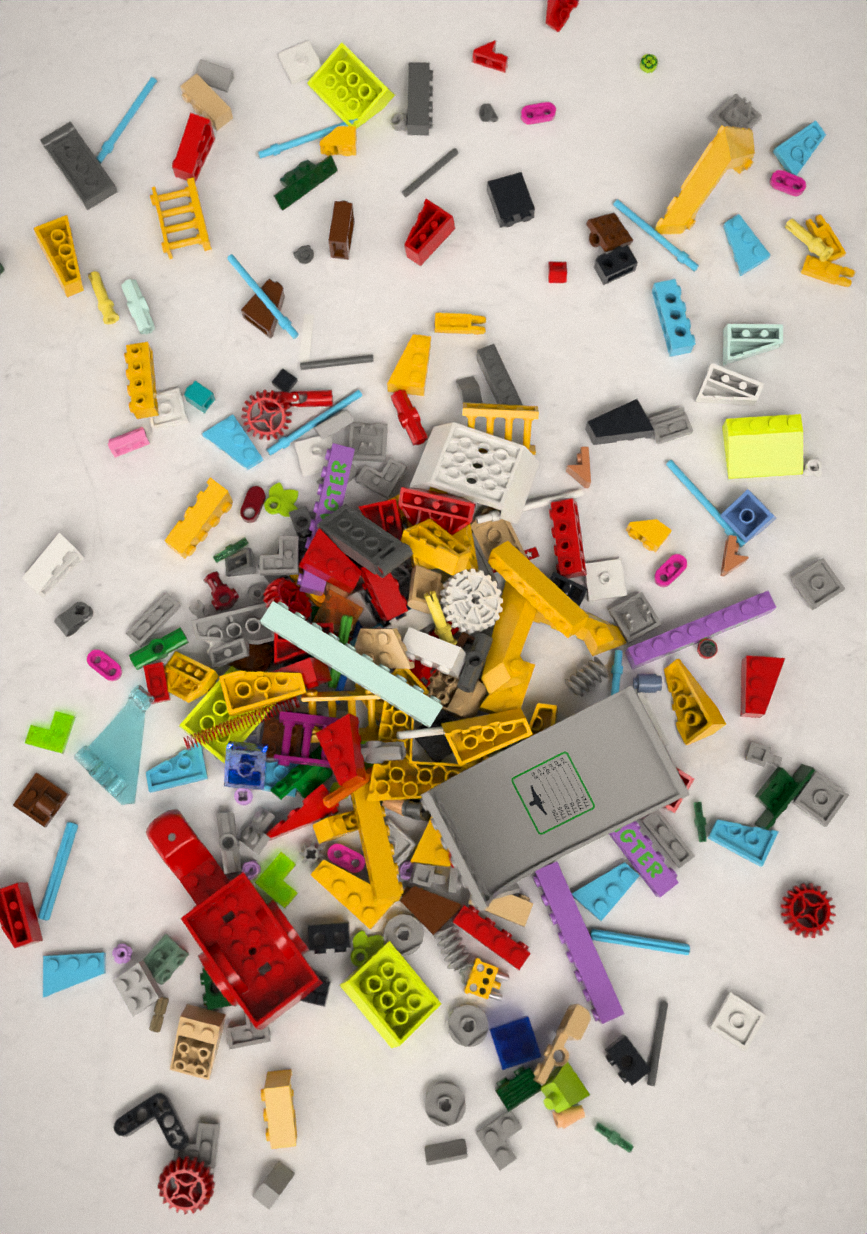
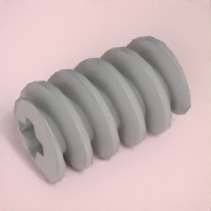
(586, 677)
(453, 948)

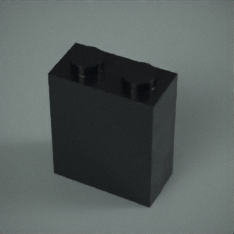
(510, 200)

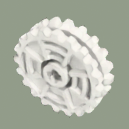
(471, 601)

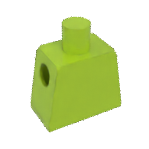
(563, 1089)

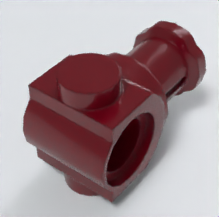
(220, 591)

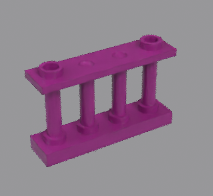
(309, 722)

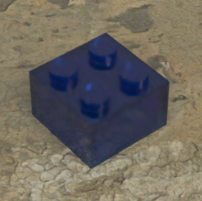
(246, 765)
(515, 1042)

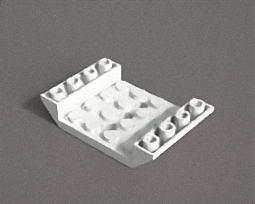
(500, 483)

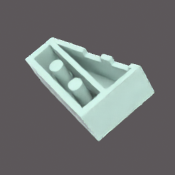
(748, 340)

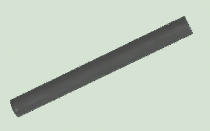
(430, 172)
(336, 362)
(657, 1043)

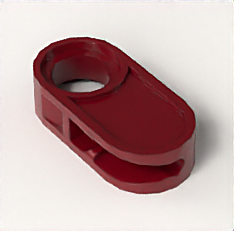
(254, 500)

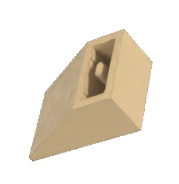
(454, 700)
(197, 1041)

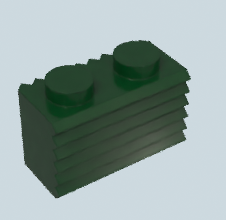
(517, 1088)

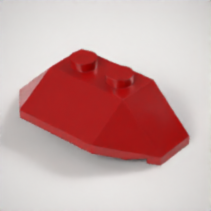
(446, 510)

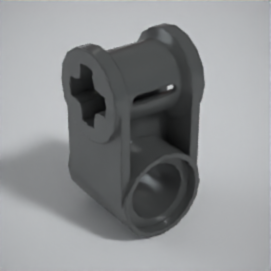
(72, 620)
(415, 810)

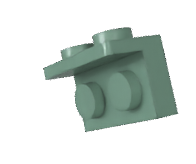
(165, 959)

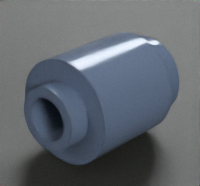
(647, 683)

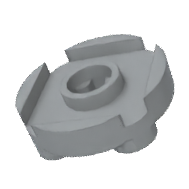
(406, 923)
(466, 1037)
(456, 1100)

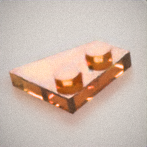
(335, 607)

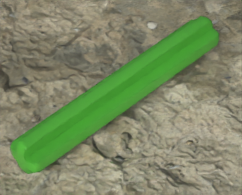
(343, 636)

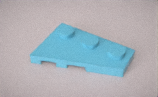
(233, 440)
(69, 970)

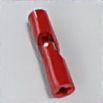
(315, 398)

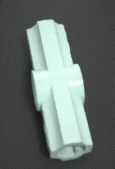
(138, 306)

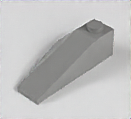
(234, 625)

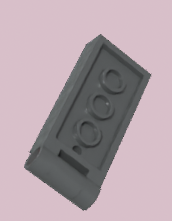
(79, 165)
(365, 541)

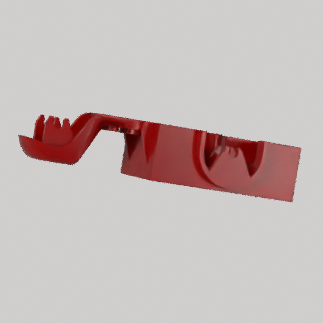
(245, 943)

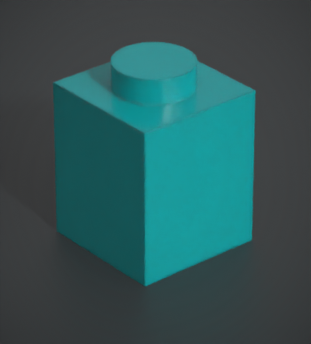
(199, 396)

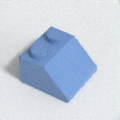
(748, 516)

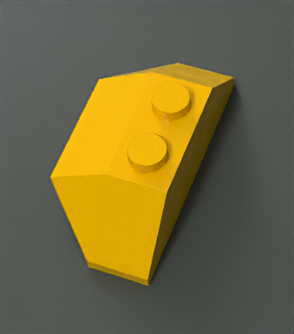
(188, 678)

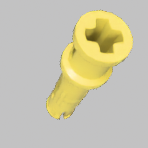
(814, 244)
(105, 305)
(442, 628)

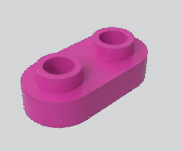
(537, 112)
(787, 183)
(669, 571)
(105, 665)
(346, 858)

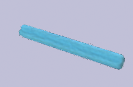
(58, 871)
(640, 942)

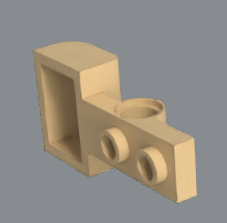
(421, 583)
(571, 1028)

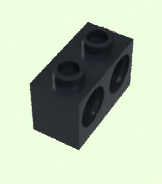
(617, 267)
(329, 932)

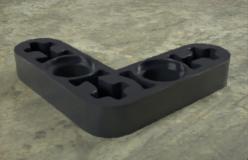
(154, 1113)

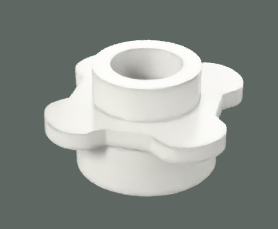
(816, 463)

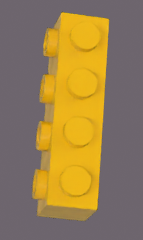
(142, 380)

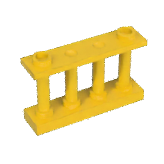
(193, 207)
(509, 413)
(369, 733)

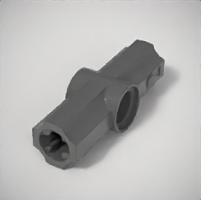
(471, 673)

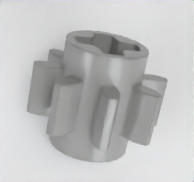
(306, 854)

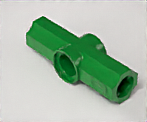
(147, 654)

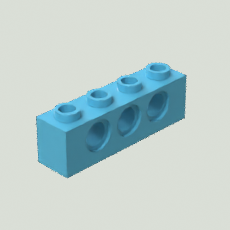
(675, 344)

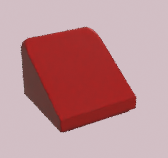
(557, 272)

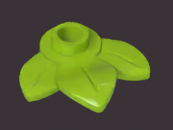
(283, 498)
(365, 945)

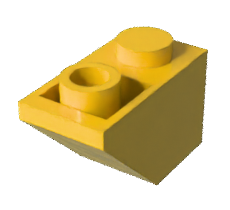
(340, 142)
(649, 532)
(335, 826)

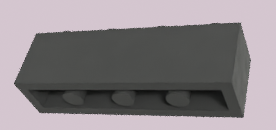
(418, 98)
(497, 376)

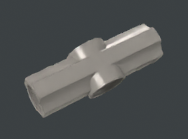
(378, 751)
(227, 830)

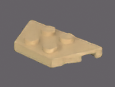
(495, 533)
(383, 647)

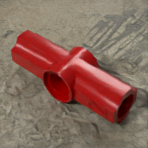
(409, 417)

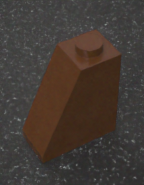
(258, 314)
(429, 908)

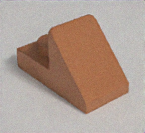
(581, 471)
(730, 560)

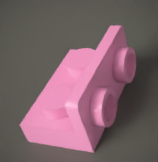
(128, 442)

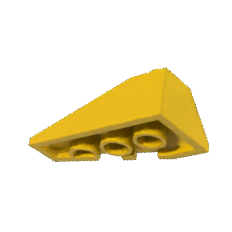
(255, 690)
(694, 709)

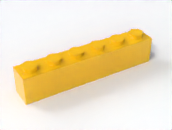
(538, 589)
(376, 847)

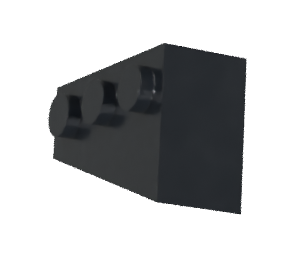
(620, 424)

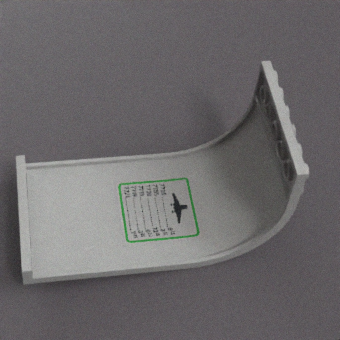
(553, 794)

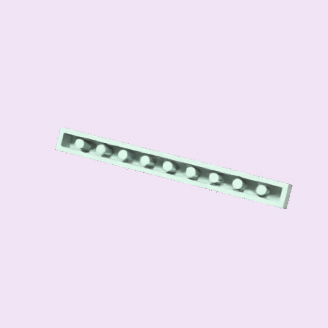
(351, 664)

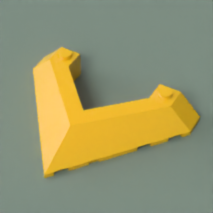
(728, 150)
(504, 664)
(406, 777)

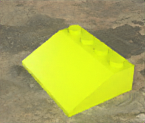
(350, 87)
(763, 446)
(213, 711)
(390, 995)

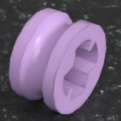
(243, 802)

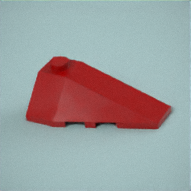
(559, 12)
(310, 813)

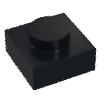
(284, 381)

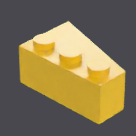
(412, 367)
(436, 547)
(509, 698)
(430, 849)

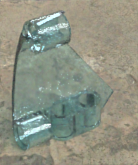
(116, 752)

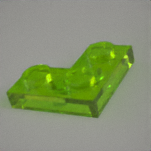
(56, 737)
(273, 880)

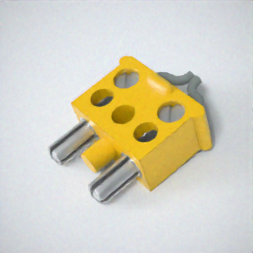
(476, 976)

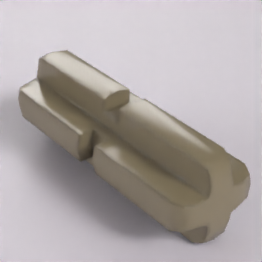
(157, 1019)

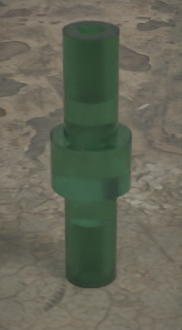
(230, 550)
(700, 822)
(614, 1137)

